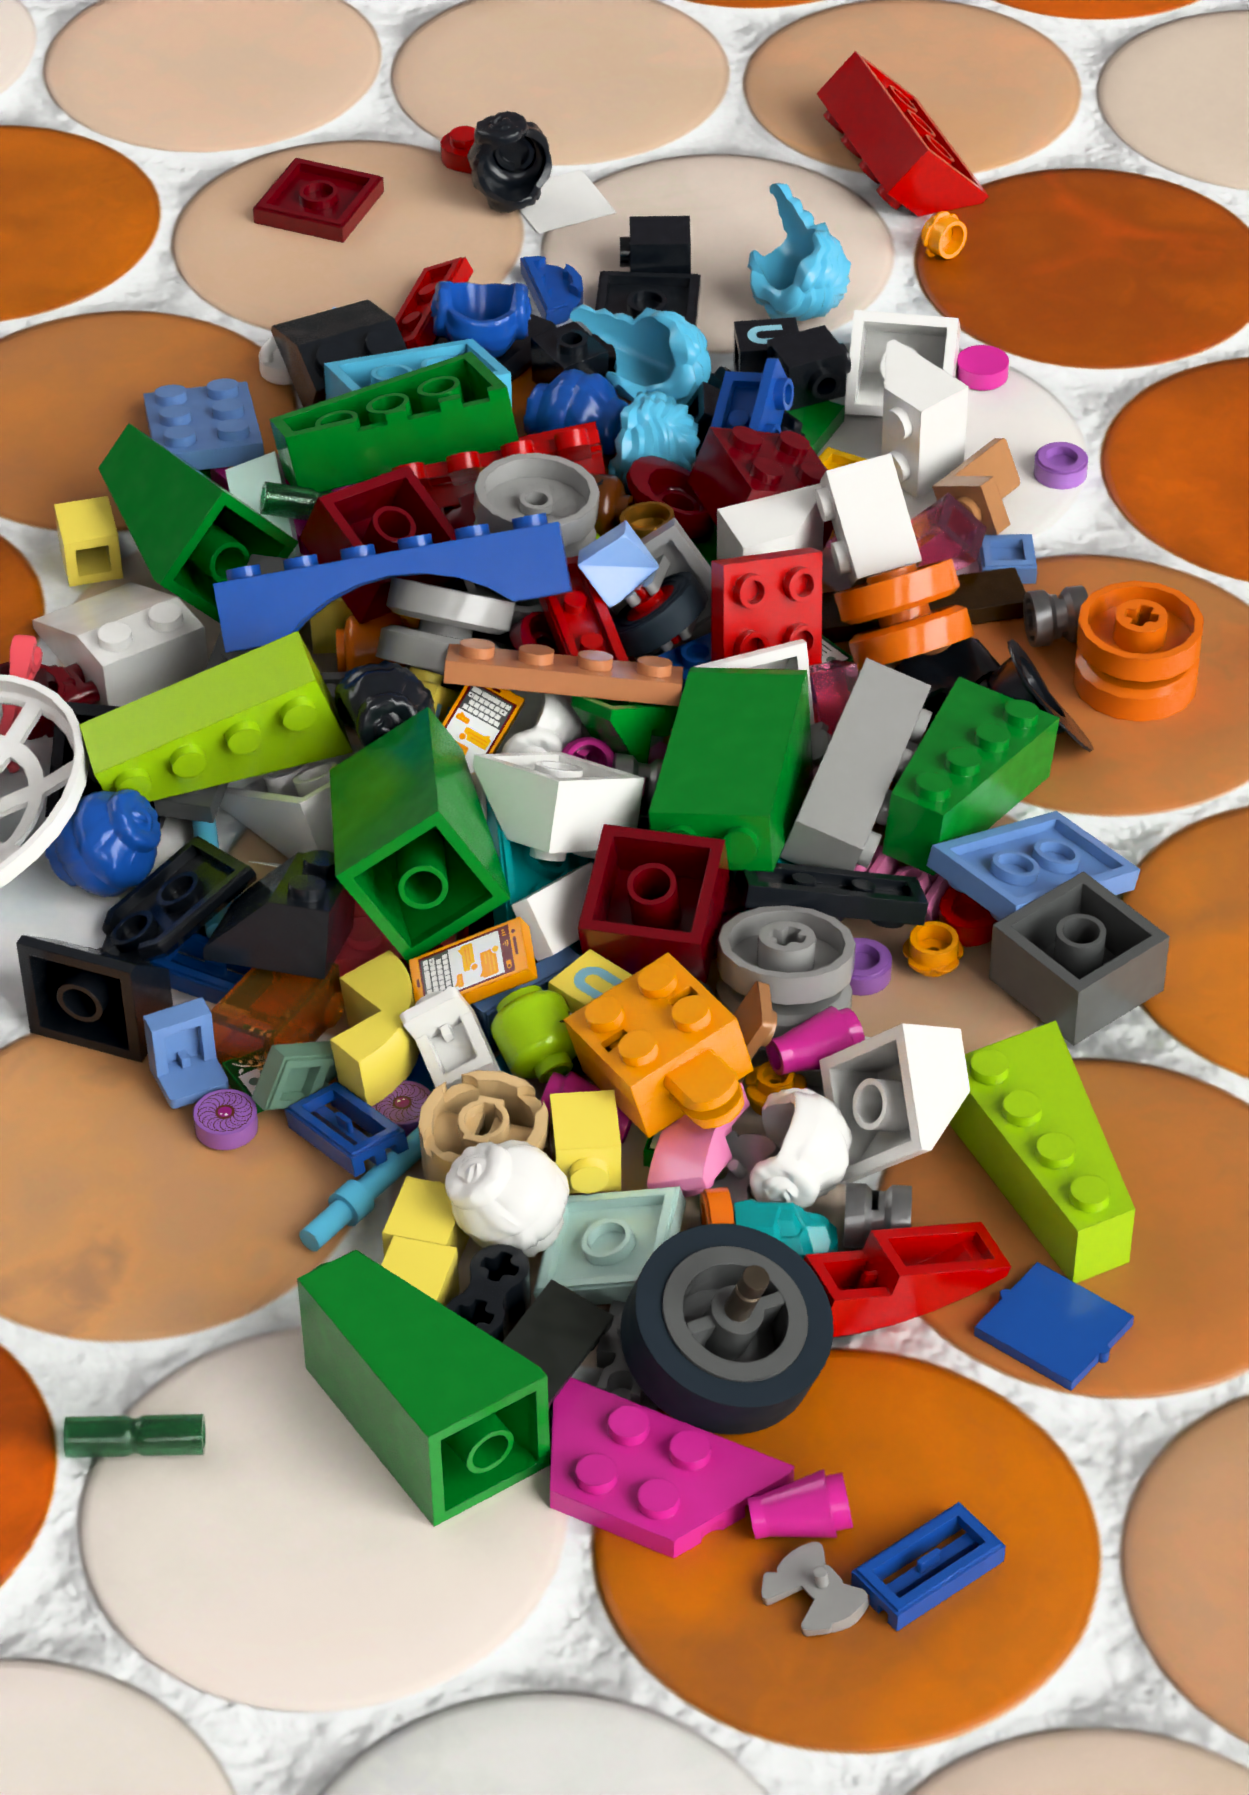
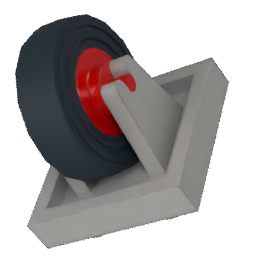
(671, 602)

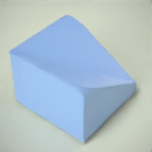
(616, 563)

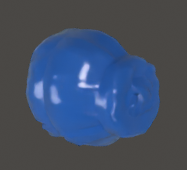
(483, 312)
(576, 400)
(107, 843)

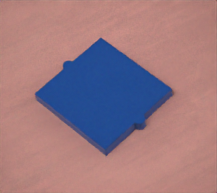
(1054, 1326)

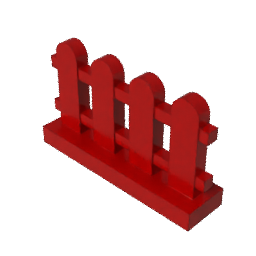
(458, 474)

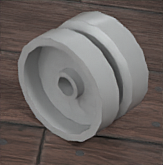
(538, 485)
(444, 618)
(796, 952)

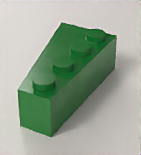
(395, 423)
(968, 770)

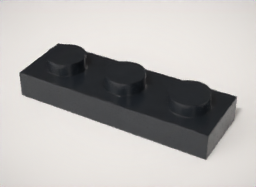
(840, 893)

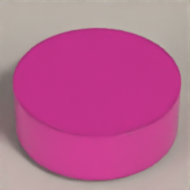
(982, 367)

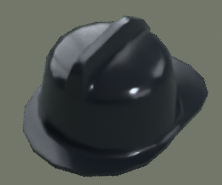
(1022, 681)

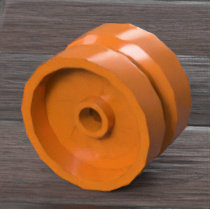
(903, 612)
(1138, 650)

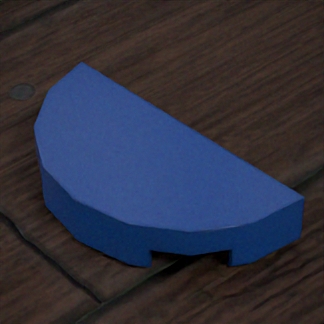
(552, 288)

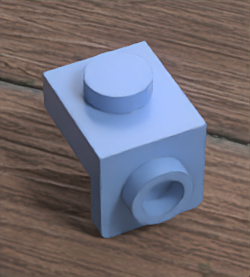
(184, 1052)

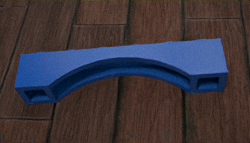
(514, 563)

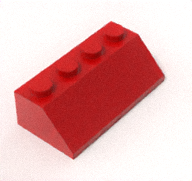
(897, 141)

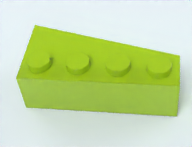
(220, 725)
(1047, 1150)

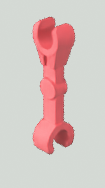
(24, 663)

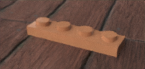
(541, 671)

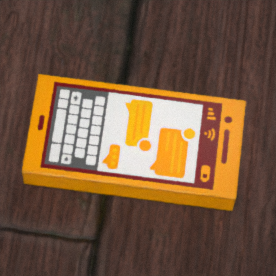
(482, 719)
(478, 964)

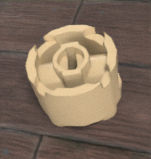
(479, 1110)

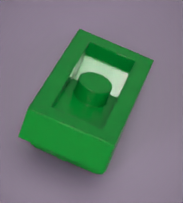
(624, 724)

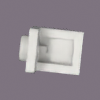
(448, 1036)

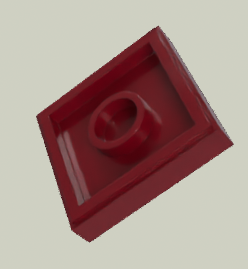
(318, 200)

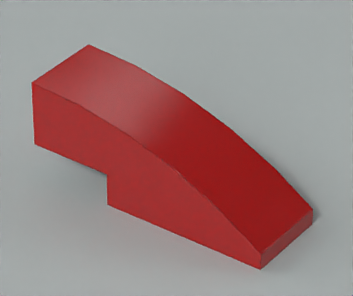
(907, 1274)

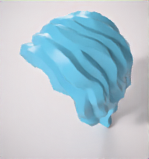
(805, 272)
(651, 351)
(654, 428)

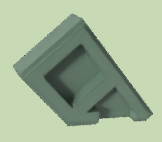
(294, 1073)

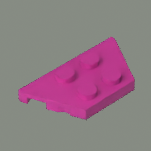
(650, 1472)

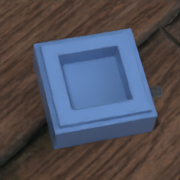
(1009, 552)

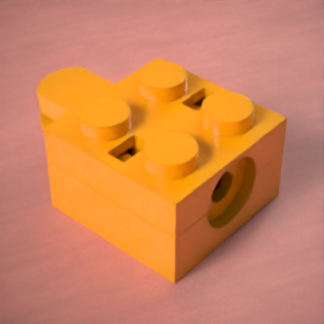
(663, 1049)

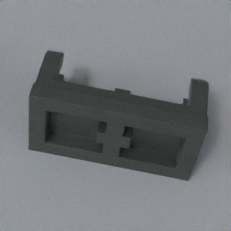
(559, 1333)

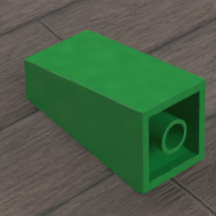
(185, 520)
(737, 762)
(414, 836)
(423, 1386)

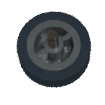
(726, 1328)

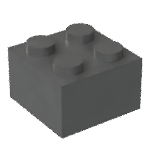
(1078, 957)

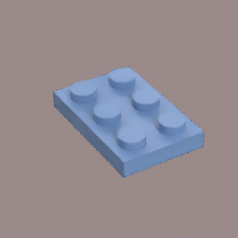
(205, 424)
(1026, 860)

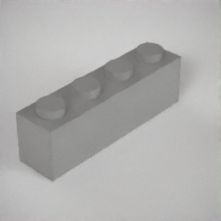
(858, 769)

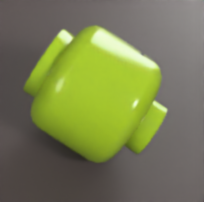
(533, 1033)

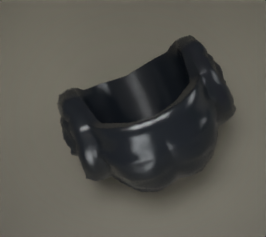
(509, 161)
(379, 698)

